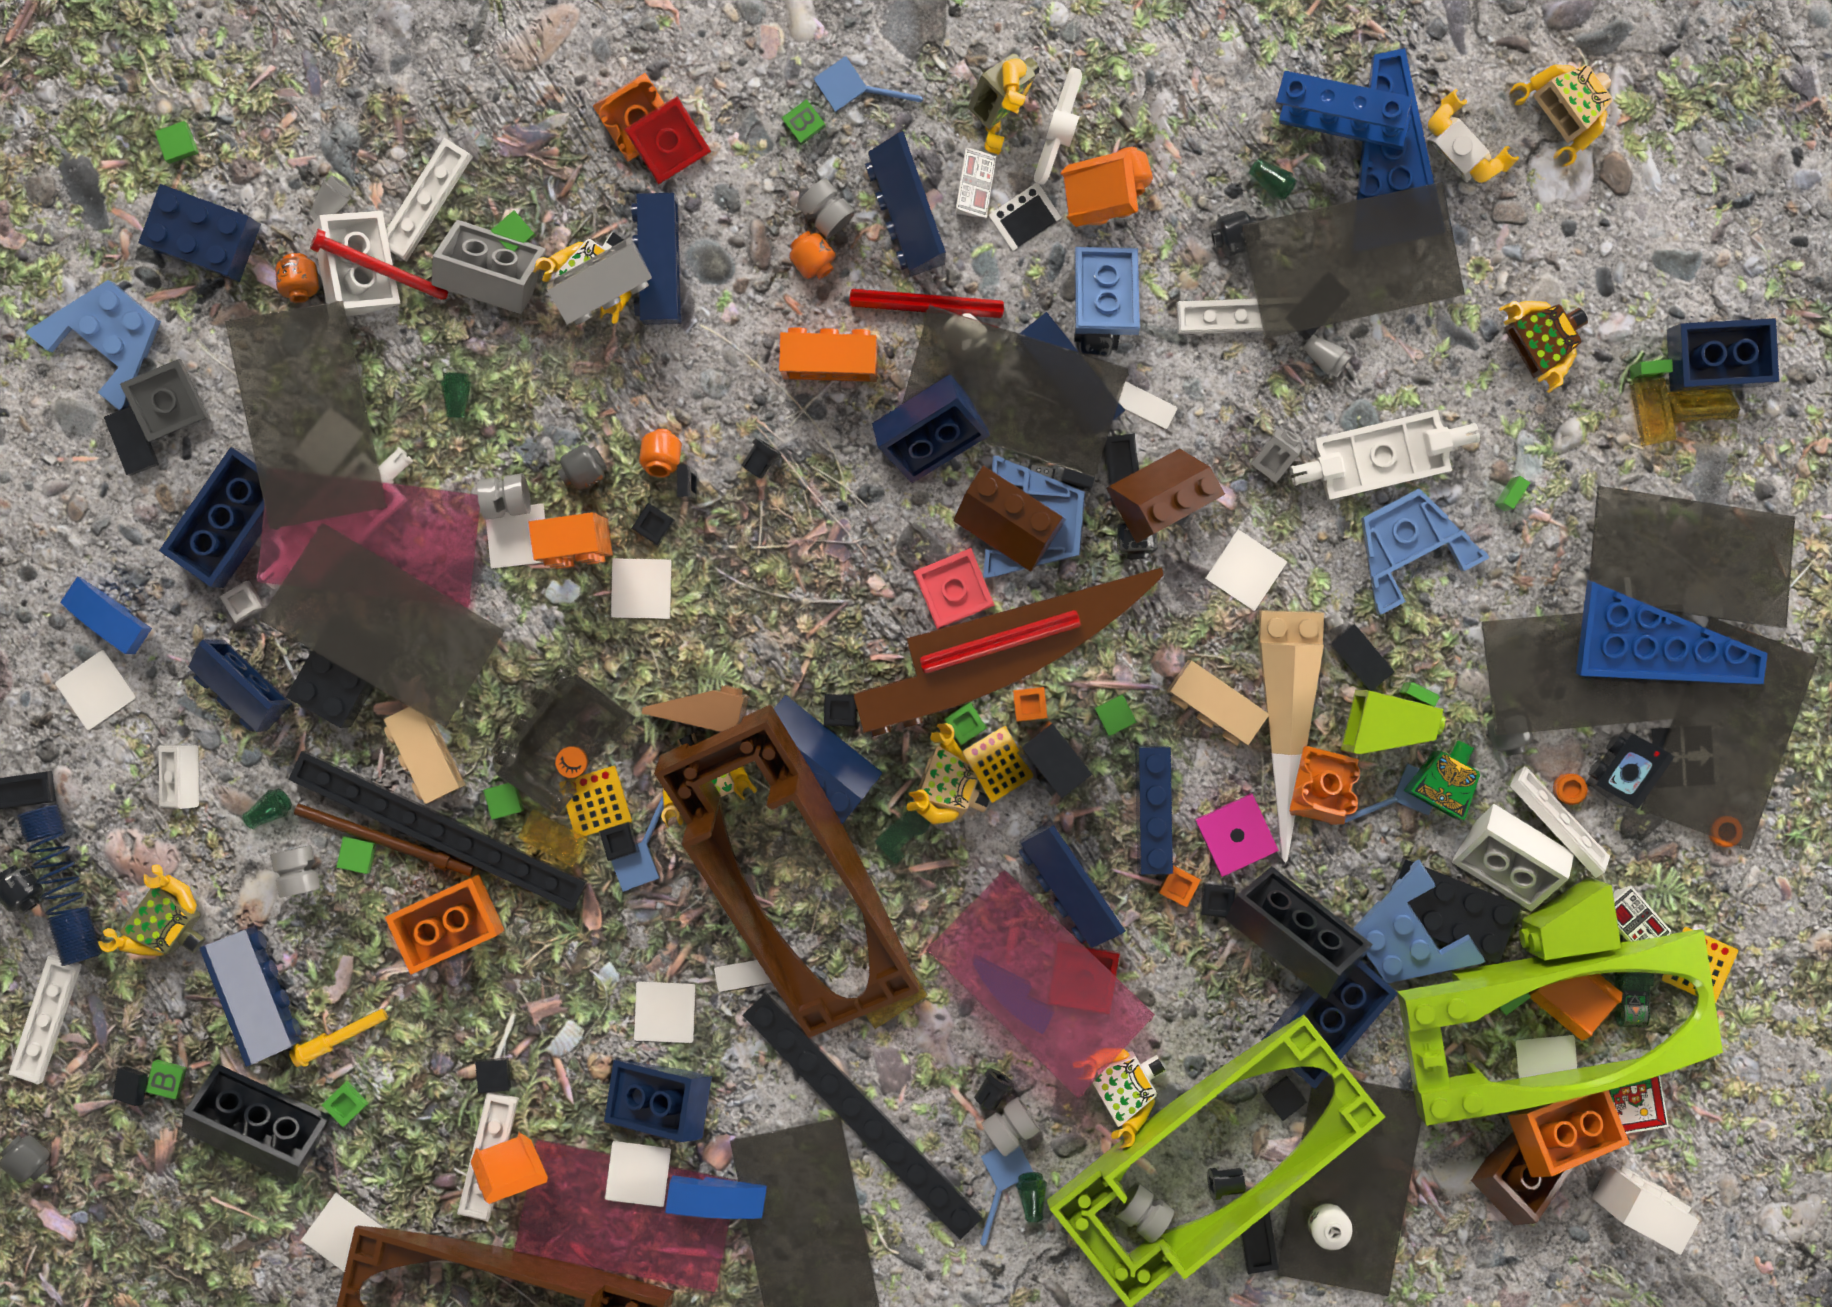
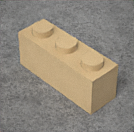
(1216, 704)
(423, 754)

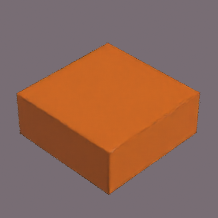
(1030, 704)
(1179, 886)

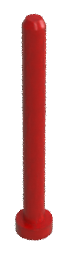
(369, 262)

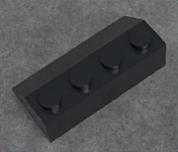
(1298, 931)
(255, 1123)

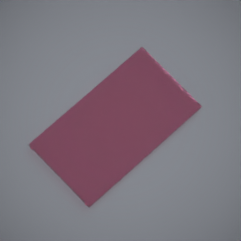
(420, 532)
(1040, 983)
(577, 1225)

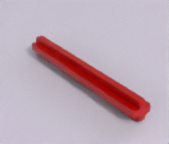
(921, 303)
(1000, 641)

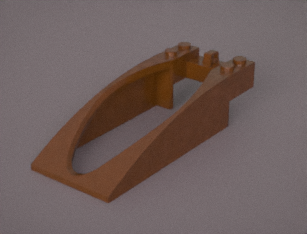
(958, 684)
(687, 779)
(383, 1249)

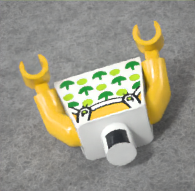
(1462, 147)
(575, 255)
(1129, 1092)

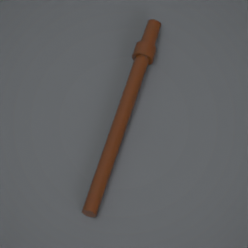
(440, 859)

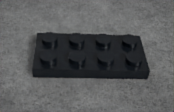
(1462, 909)

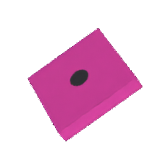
(1236, 835)

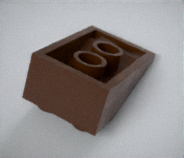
(1511, 1188)

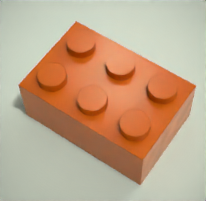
(828, 355)
(571, 539)
(444, 924)
(1567, 1133)

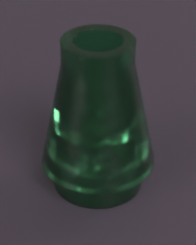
(1273, 179)
(455, 393)
(269, 807)
(1032, 1193)

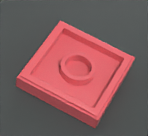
(954, 588)

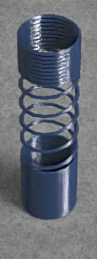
(73, 927)

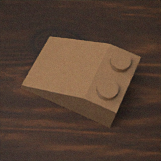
(709, 710)

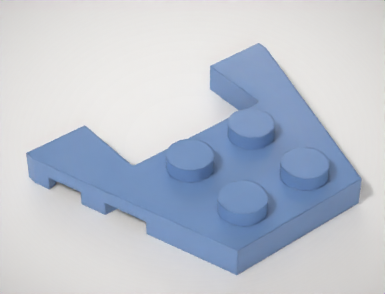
(112, 325)
(1052, 493)
(1404, 533)
(1401, 942)

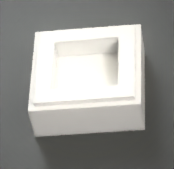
(242, 602)

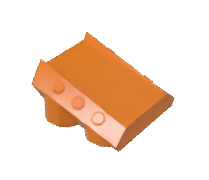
(626, 107)
(1100, 189)
(1325, 786)
(1578, 1002)
(507, 1168)

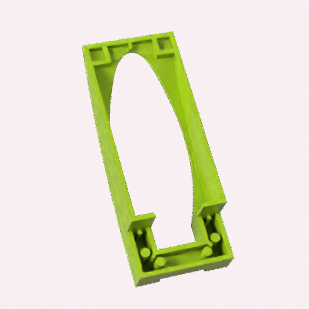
(1488, 987)
(1196, 1242)

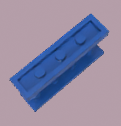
(1344, 109)

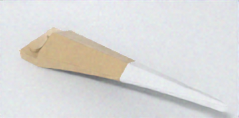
(1290, 666)

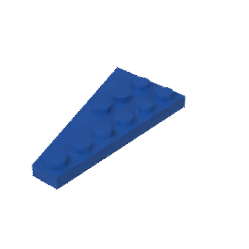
(1388, 168)
(1644, 642)

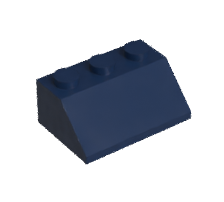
(929, 429)
(238, 685)

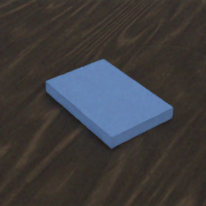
(1106, 291)

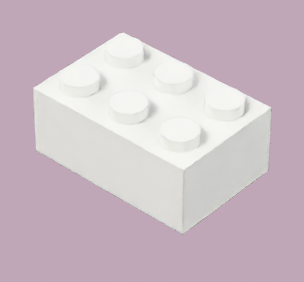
(1646, 1208)

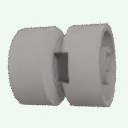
(824, 207)
(503, 496)
(295, 871)
(1009, 1128)
(1141, 1210)

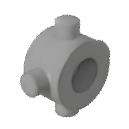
(1334, 620)

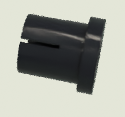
(760, 458)
(993, 1089)
(1225, 1182)

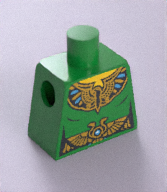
(1446, 781)

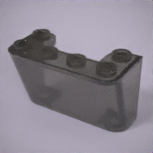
(563, 715)

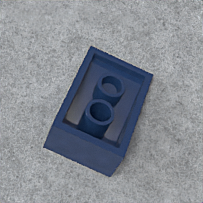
(658, 1100)

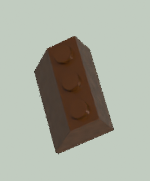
(1164, 493)
(1008, 518)

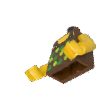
(1544, 337)

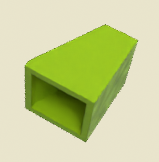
(1389, 722)
(1573, 923)

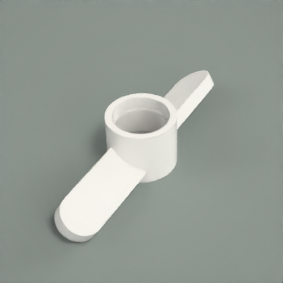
(1061, 126)

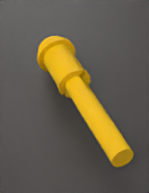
(324, 1043)

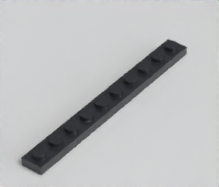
(438, 830)
(862, 1115)

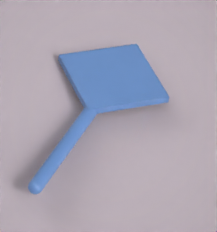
(843, 84)
(1400, 796)
(639, 867)
(1004, 1174)

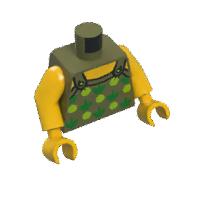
(1000, 92)
(160, 920)

